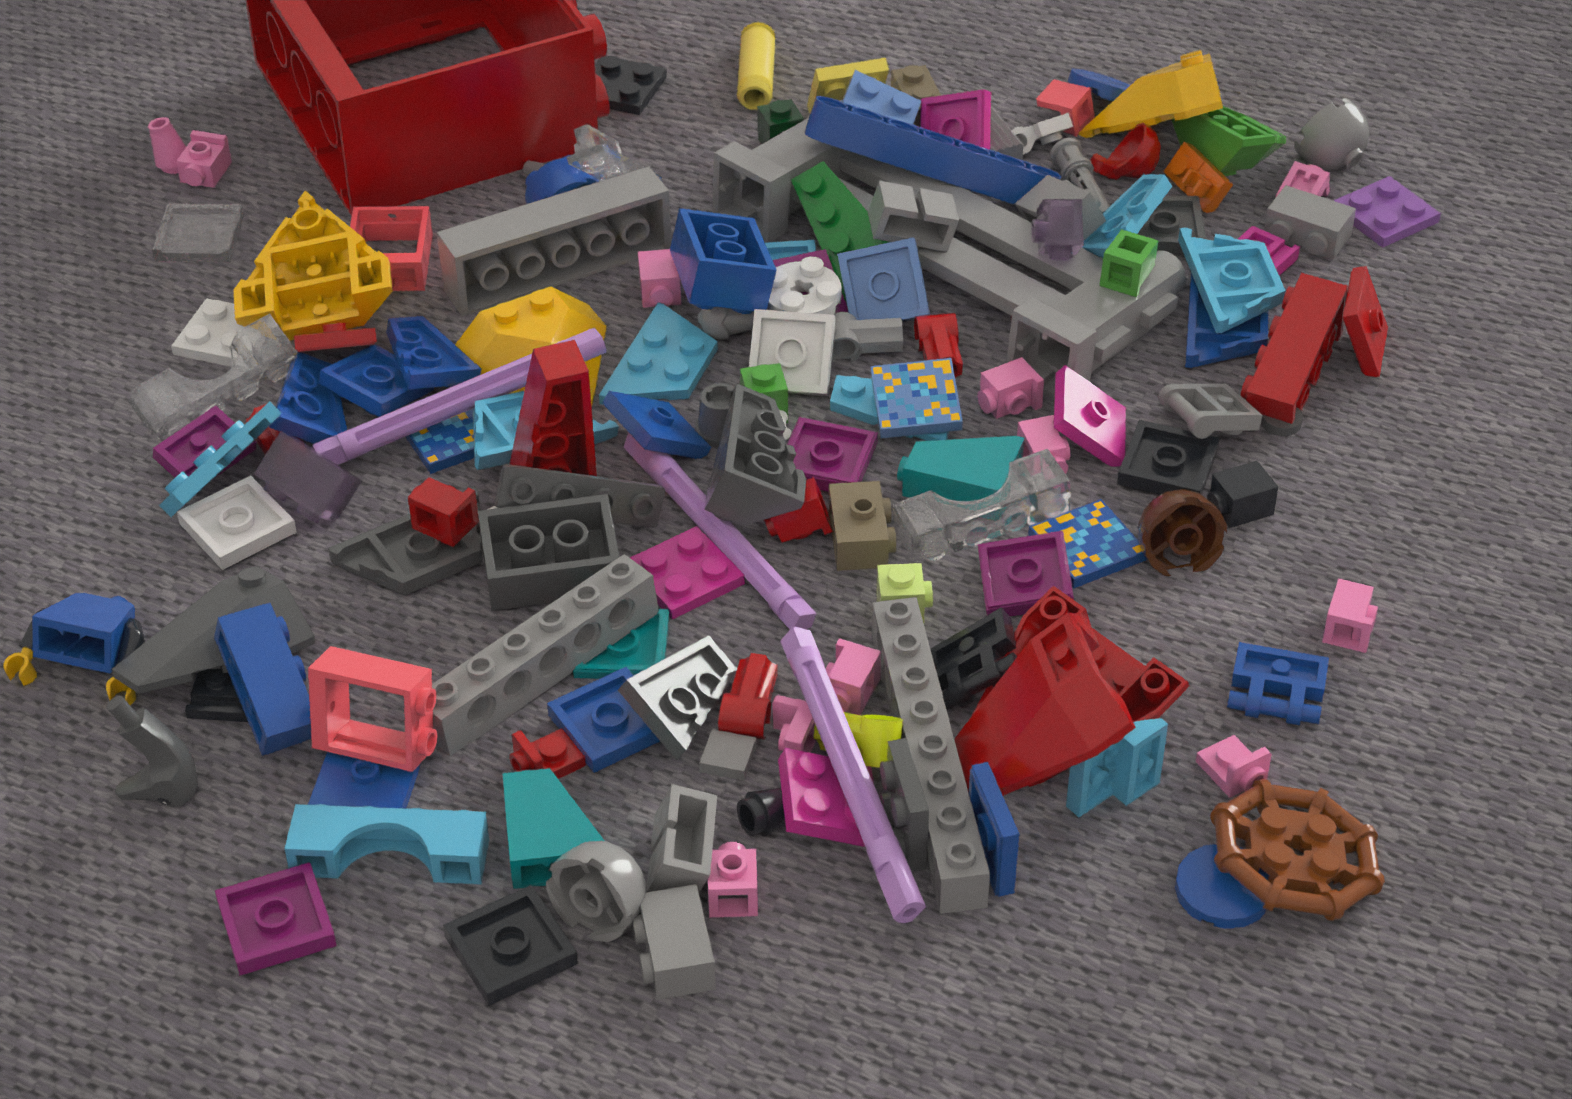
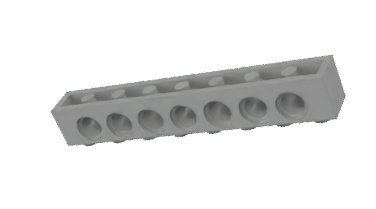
(914, 694)

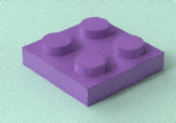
(1389, 211)

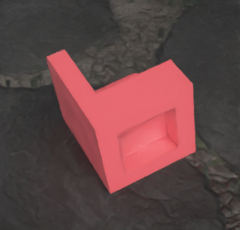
(1069, 99)

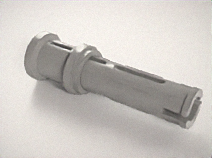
(1076, 161)

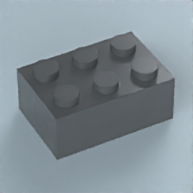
(544, 548)

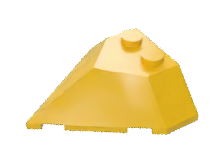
(1165, 94)
(314, 275)
(527, 323)

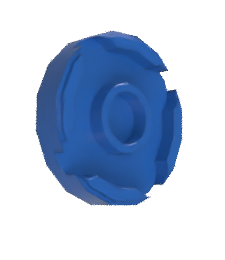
(1100, 84)
(1214, 894)

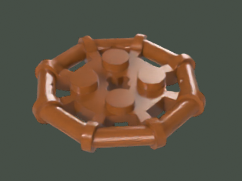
(1296, 880)

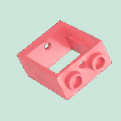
(410, 223)
(330, 708)

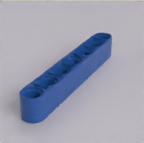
(922, 150)

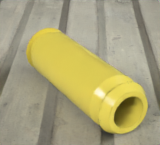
(756, 65)

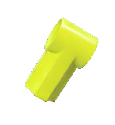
(871, 735)

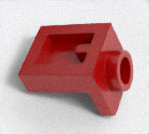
(551, 751)

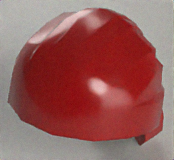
(1132, 157)

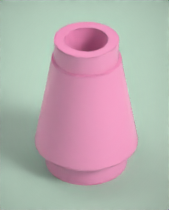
(166, 144)

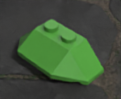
(1229, 139)

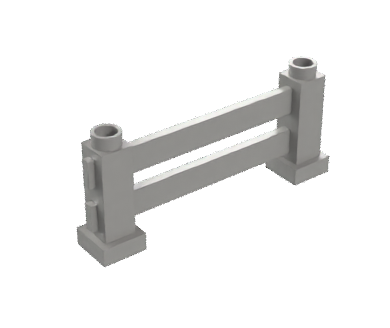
(1046, 326)

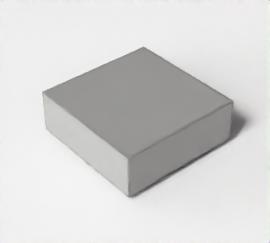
(728, 754)

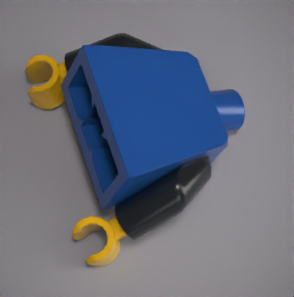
(81, 633)

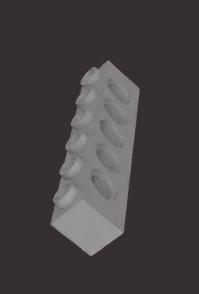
(541, 652)

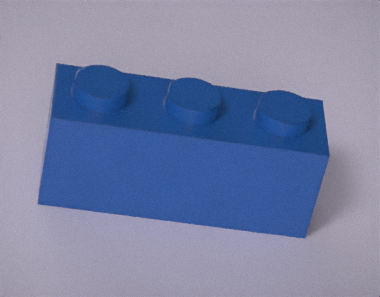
(266, 676)

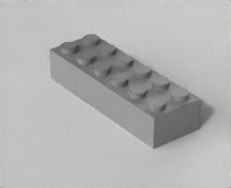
(554, 240)

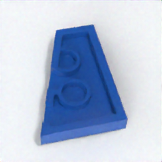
(428, 355)
(306, 406)

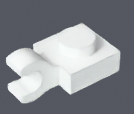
(1047, 131)

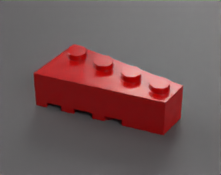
(1296, 347)
(556, 413)

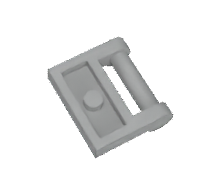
(1218, 405)

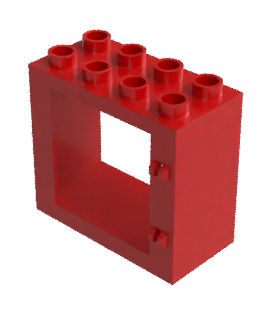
(439, 125)

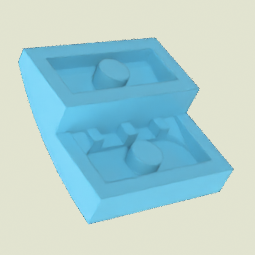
(1120, 770)

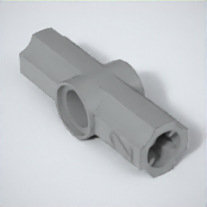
(865, 336)

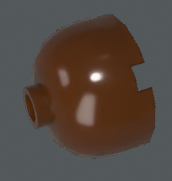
(1185, 524)

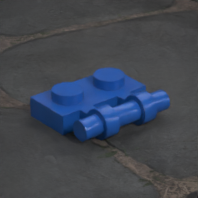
(1278, 673)

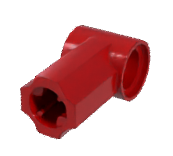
(939, 338)
(749, 702)

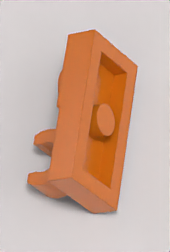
(1198, 177)

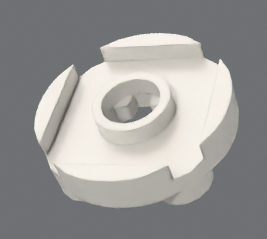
(806, 276)

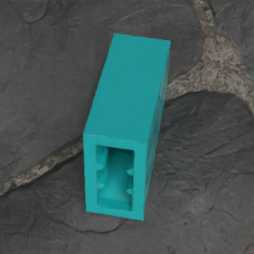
(959, 467)
(541, 825)

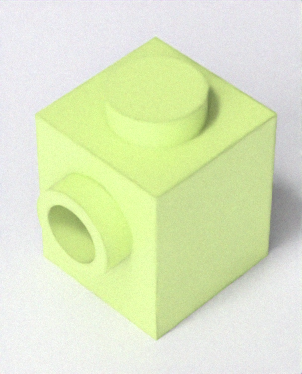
(902, 582)

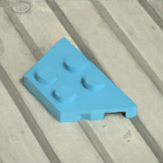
(1232, 277)
(663, 359)
(496, 426)

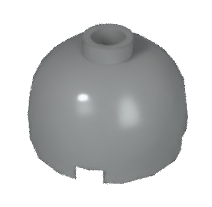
(1335, 137)
(597, 888)

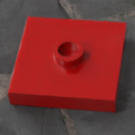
(1365, 322)
(335, 336)

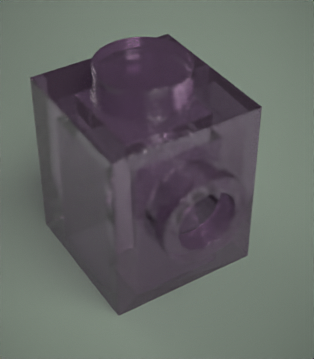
(1058, 228)

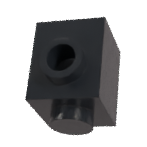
(1243, 493)

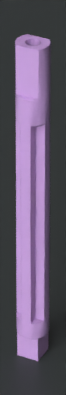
(442, 405)
(761, 575)
(868, 812)

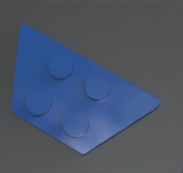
(1207, 346)

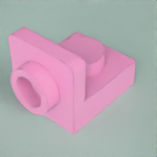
(1308, 179)
(795, 723)
(1233, 765)

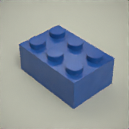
(722, 261)

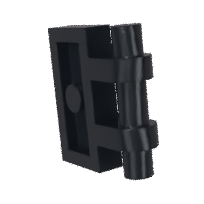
(970, 650)

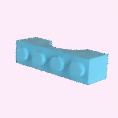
(335, 836)

